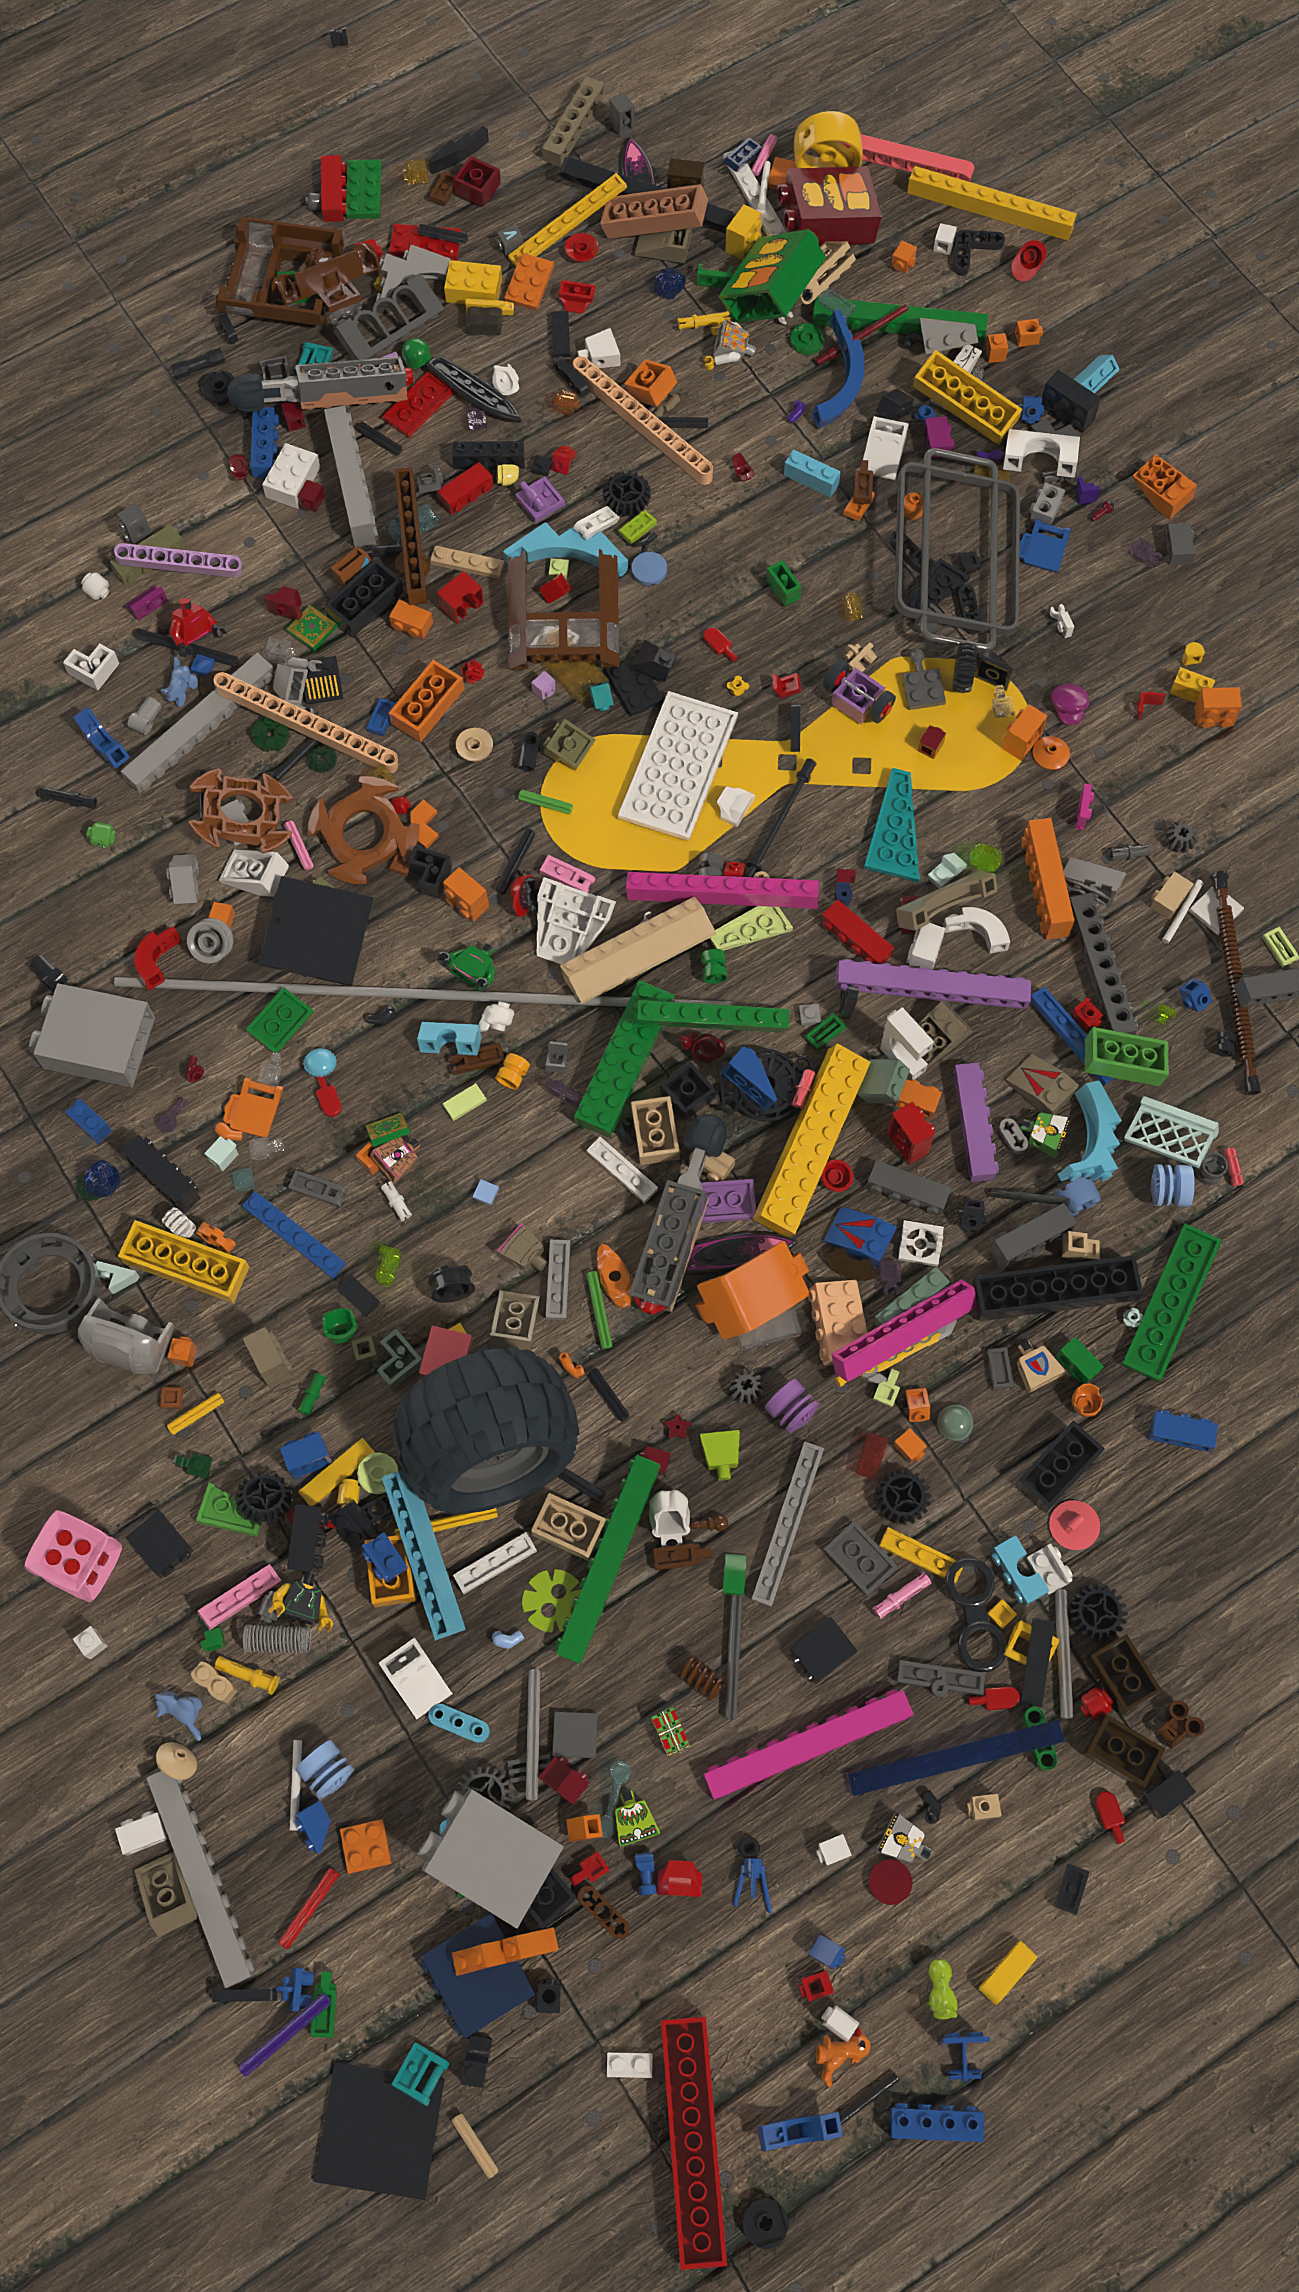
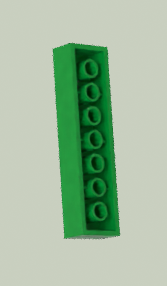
(620, 1066)

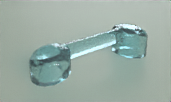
(619, 1776)

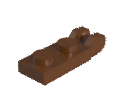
(486, 1057)

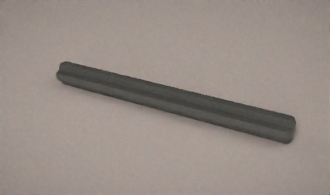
(733, 1657)

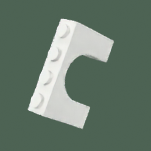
(1061, 447)
(906, 1041)

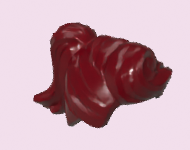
(703, 1047)

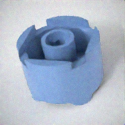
(1081, 1194)

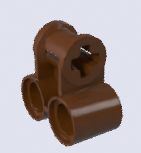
(1177, 1727)

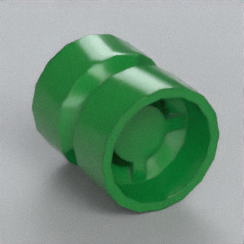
(714, 969)

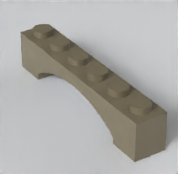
(918, 912)

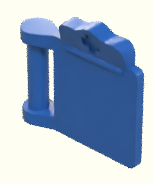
(1044, 550)

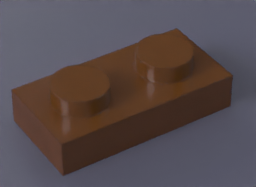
(443, 189)

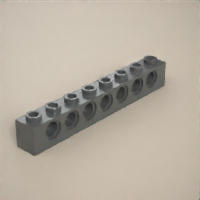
(1087, 904)

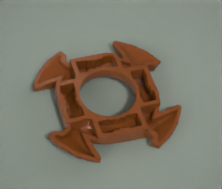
(371, 800)
(216, 823)

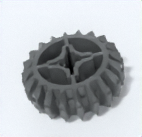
(488, 1785)

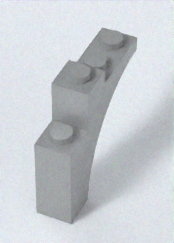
(415, 261)

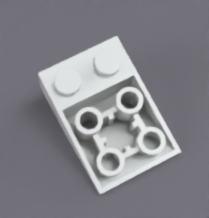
(885, 447)
(415, 1678)

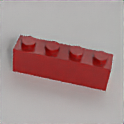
(332, 188)
(856, 934)

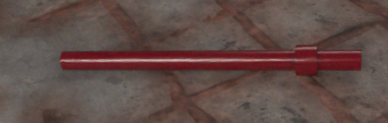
(832, 352)

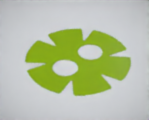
(535, 1600)

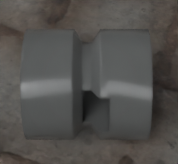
(711, 864)
(1212, 1169)

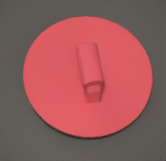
(1074, 1525)

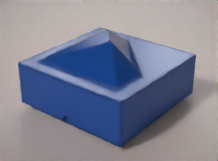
(202, 665)

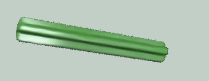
(599, 1310)

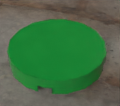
(807, 339)

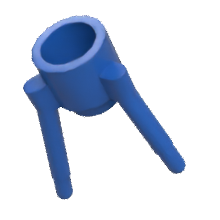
(753, 1869)

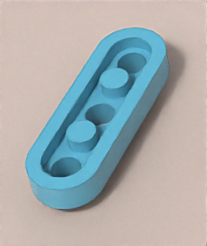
(468, 1727)

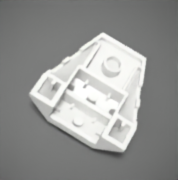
(568, 920)

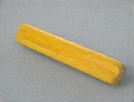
(195, 1413)

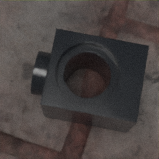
(544, 2007)

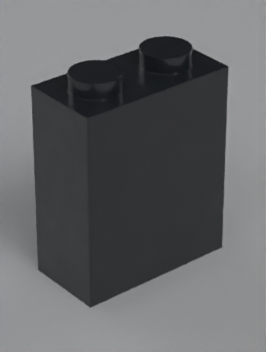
(160, 1544)
(822, 1651)

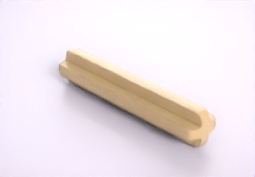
(475, 2145)

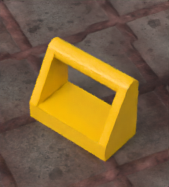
(1023, 1630)

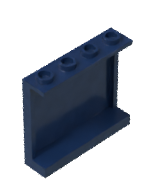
(480, 1995)

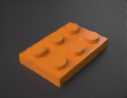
(529, 281)

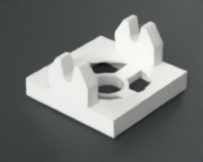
(905, 1255)

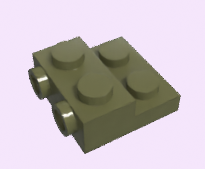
(568, 744)

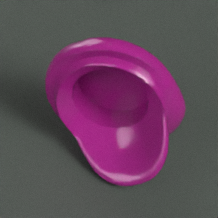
(1070, 703)

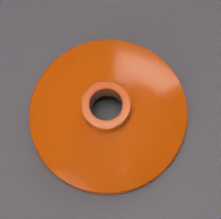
(1051, 759)

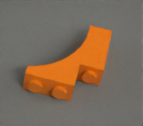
(505, 1951)

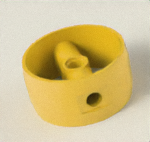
(823, 135)

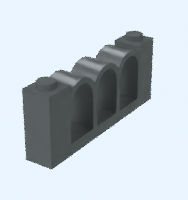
(423, 298)

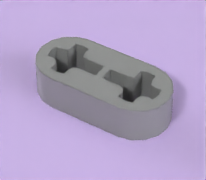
(1016, 1133)

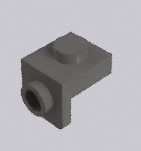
(557, 1057)

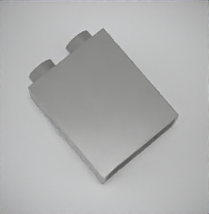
(92, 1035)
(489, 1856)

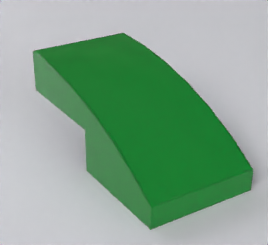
(734, 1575)

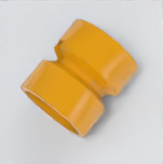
(512, 1071)

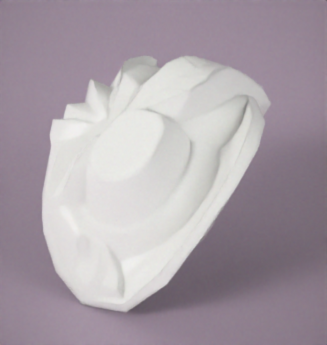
(505, 380)

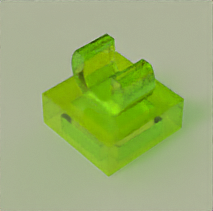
(1166, 1012)

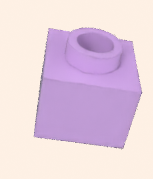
(543, 685)

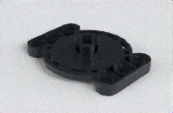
(780, 1075)

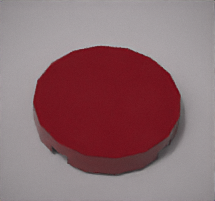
(890, 1882)

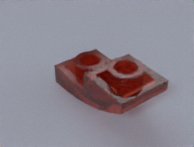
(871, 1456)

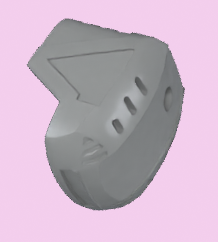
(123, 1346)

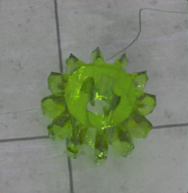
(985, 857)

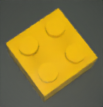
(743, 232)

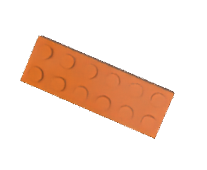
(1048, 879)

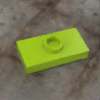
(637, 527)

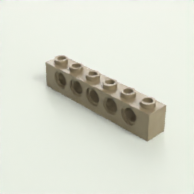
(573, 121)

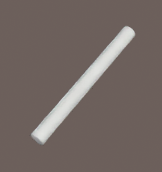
(764, 184)
(1182, 912)
(295, 1788)

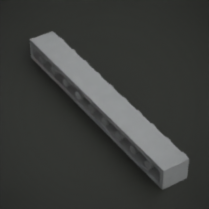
(192, 728)
(201, 1879)

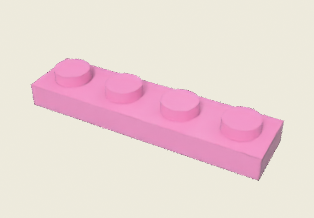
(239, 1597)

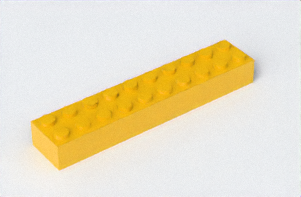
(811, 1141)

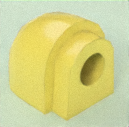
(507, 474)

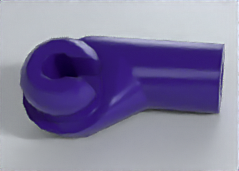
(799, 408)

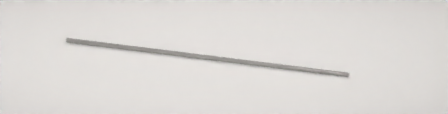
(390, 992)

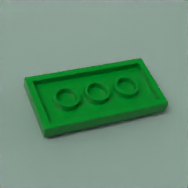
(364, 189)

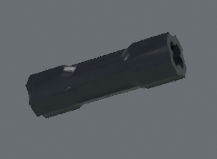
(209, 359)

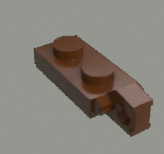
(863, 484)
(679, 1556)

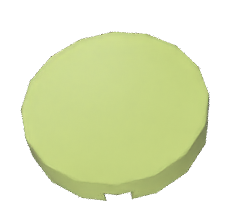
(373, 1469)

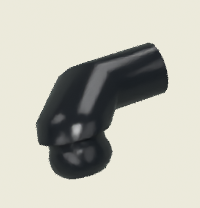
(383, 1018)
(624, 1131)
(934, 1808)

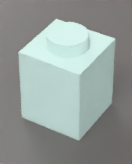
(222, 1153)

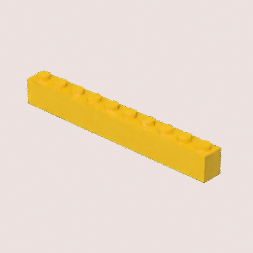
(991, 203)

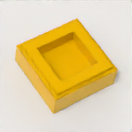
(1001, 1614)

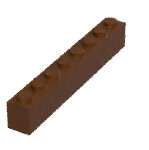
(411, 536)

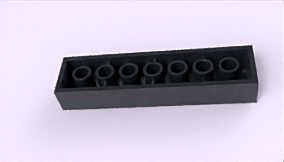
(1057, 1288)

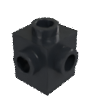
(972, 1215)

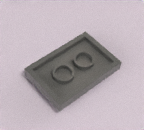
(860, 1558)

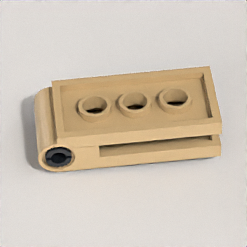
(829, 271)

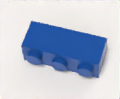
(1183, 1431)

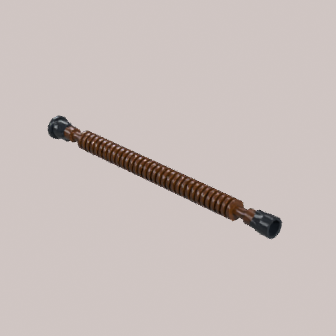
(1234, 973)

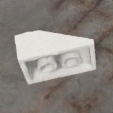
(254, 871)

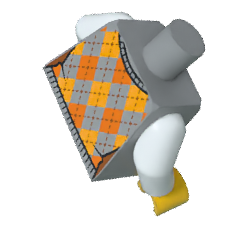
(730, 344)

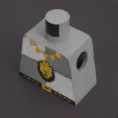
(903, 1841)

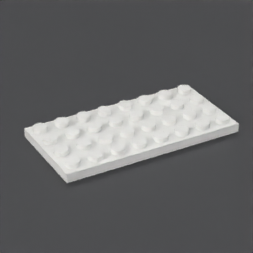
(678, 766)

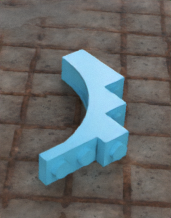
(1101, 1141)

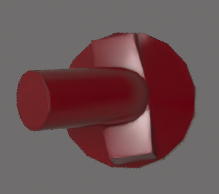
(194, 1071)

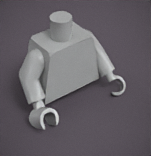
(291, 679)

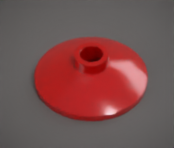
(581, 247)

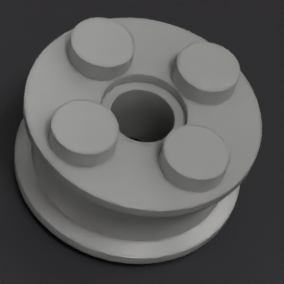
(218, 932)

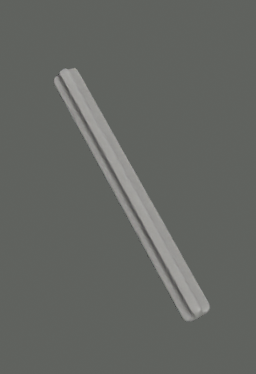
(1063, 1651)
(533, 1735)

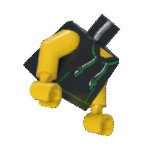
(302, 1602)

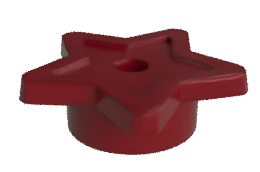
(681, 1432)

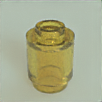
(853, 606)

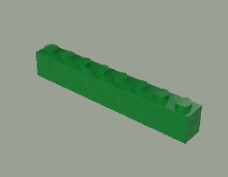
(710, 1016)

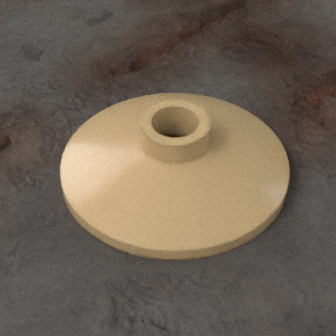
(474, 737)
(176, 1761)

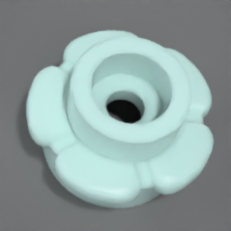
(1132, 1322)

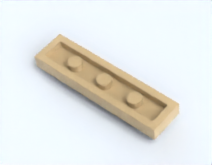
(467, 562)

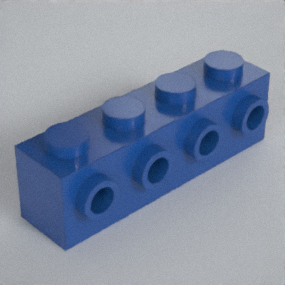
(264, 441)
(937, 2124)

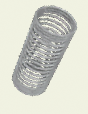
(301, 1637)

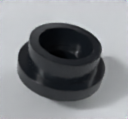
(756, 1848)

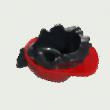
(524, 894)

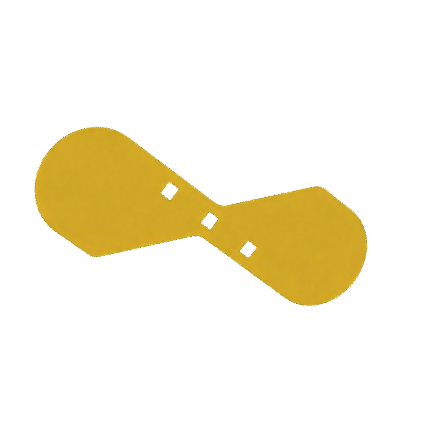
(966, 762)

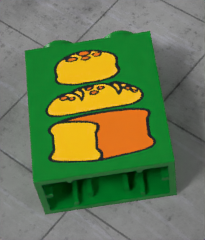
(772, 276)

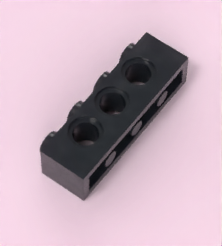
(488, 453)

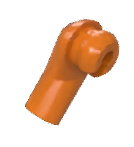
(225, 1132)

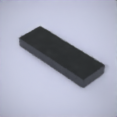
(560, 334)

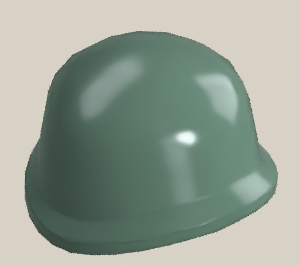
(955, 1422)

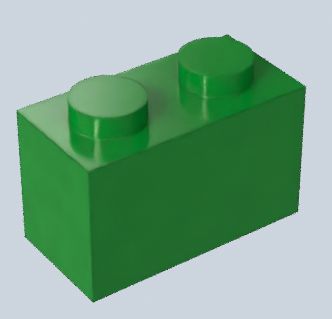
(783, 583)

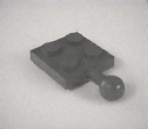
(923, 687)

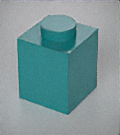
(601, 696)

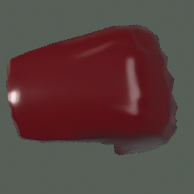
(238, 467)
(742, 468)

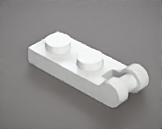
(596, 522)

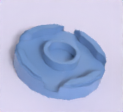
(649, 568)

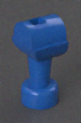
(646, 1865)

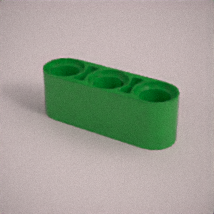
(1038, 1753)

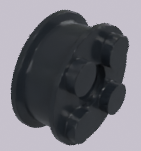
(451, 1284)

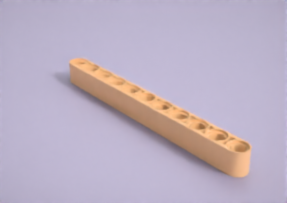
(644, 421)
(299, 716)

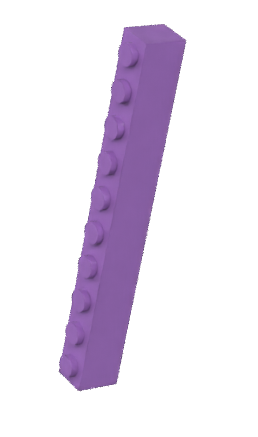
(933, 984)

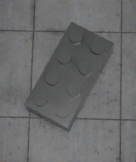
(1032, 1237)

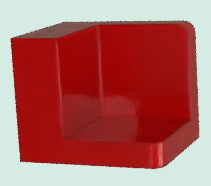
(555, 588)

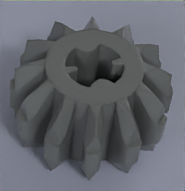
(1181, 836)
(740, 1382)

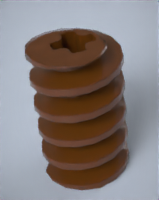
(701, 1678)

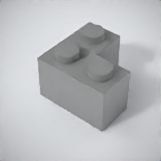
(183, 875)

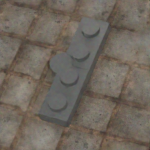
(941, 1678)

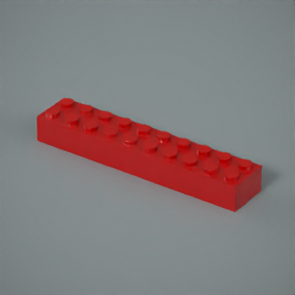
(693, 2143)

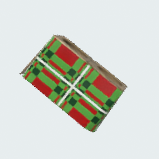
(670, 1732)

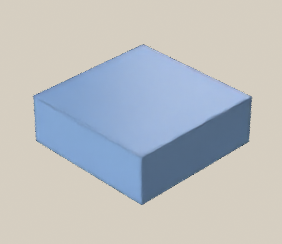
(485, 1192)

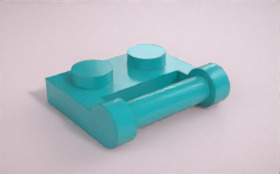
(320, 354)
(414, 2069)

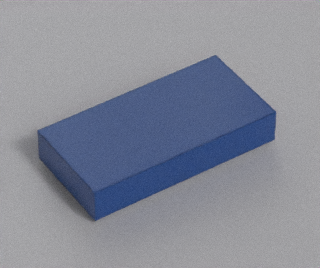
(380, 717)

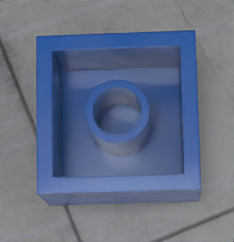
(306, 1455)

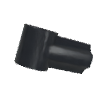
(529, 752)
(49, 975)

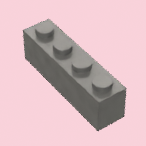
(1268, 987)
(908, 1188)

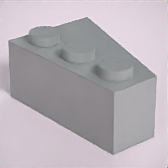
(946, 335)
(1092, 878)

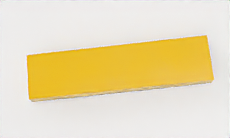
(332, 1476)
(917, 1553)

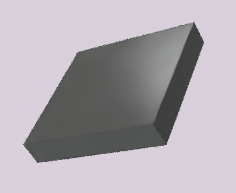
(575, 1735)

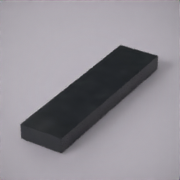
(1037, 1662)

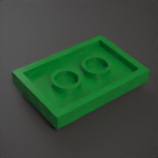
(279, 1021)

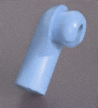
(506, 1641)

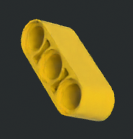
(1008, 1972)

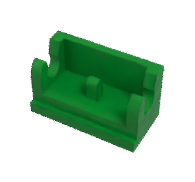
(713, 278)
(1078, 1361)

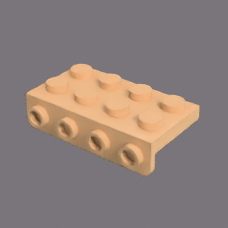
(836, 1315)

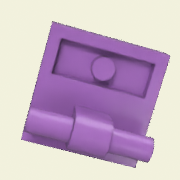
(539, 499)

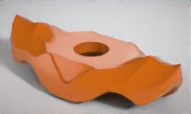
(617, 1291)

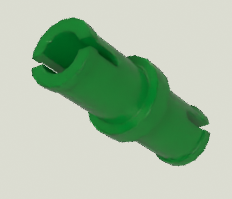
(311, 1394)

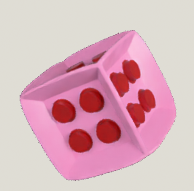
(73, 1556)

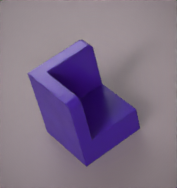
(1086, 492)

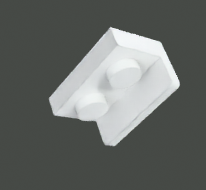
(1050, 1568)

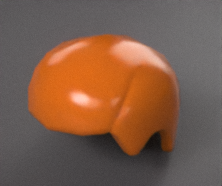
(1087, 1400)

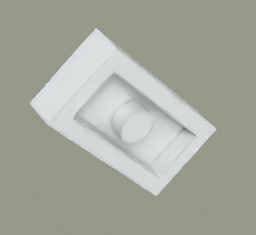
(629, 2065)

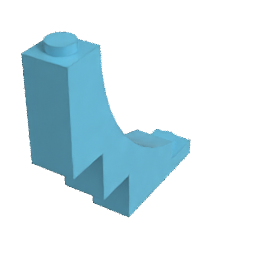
(545, 543)

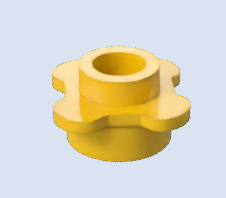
(737, 691)

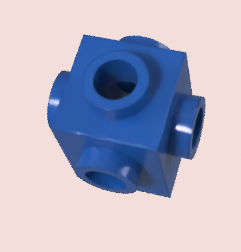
(1031, 402)
(1195, 995)

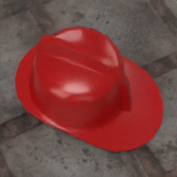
(1028, 260)

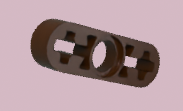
(588, 1904)

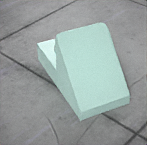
(947, 870)
(120, 1276)

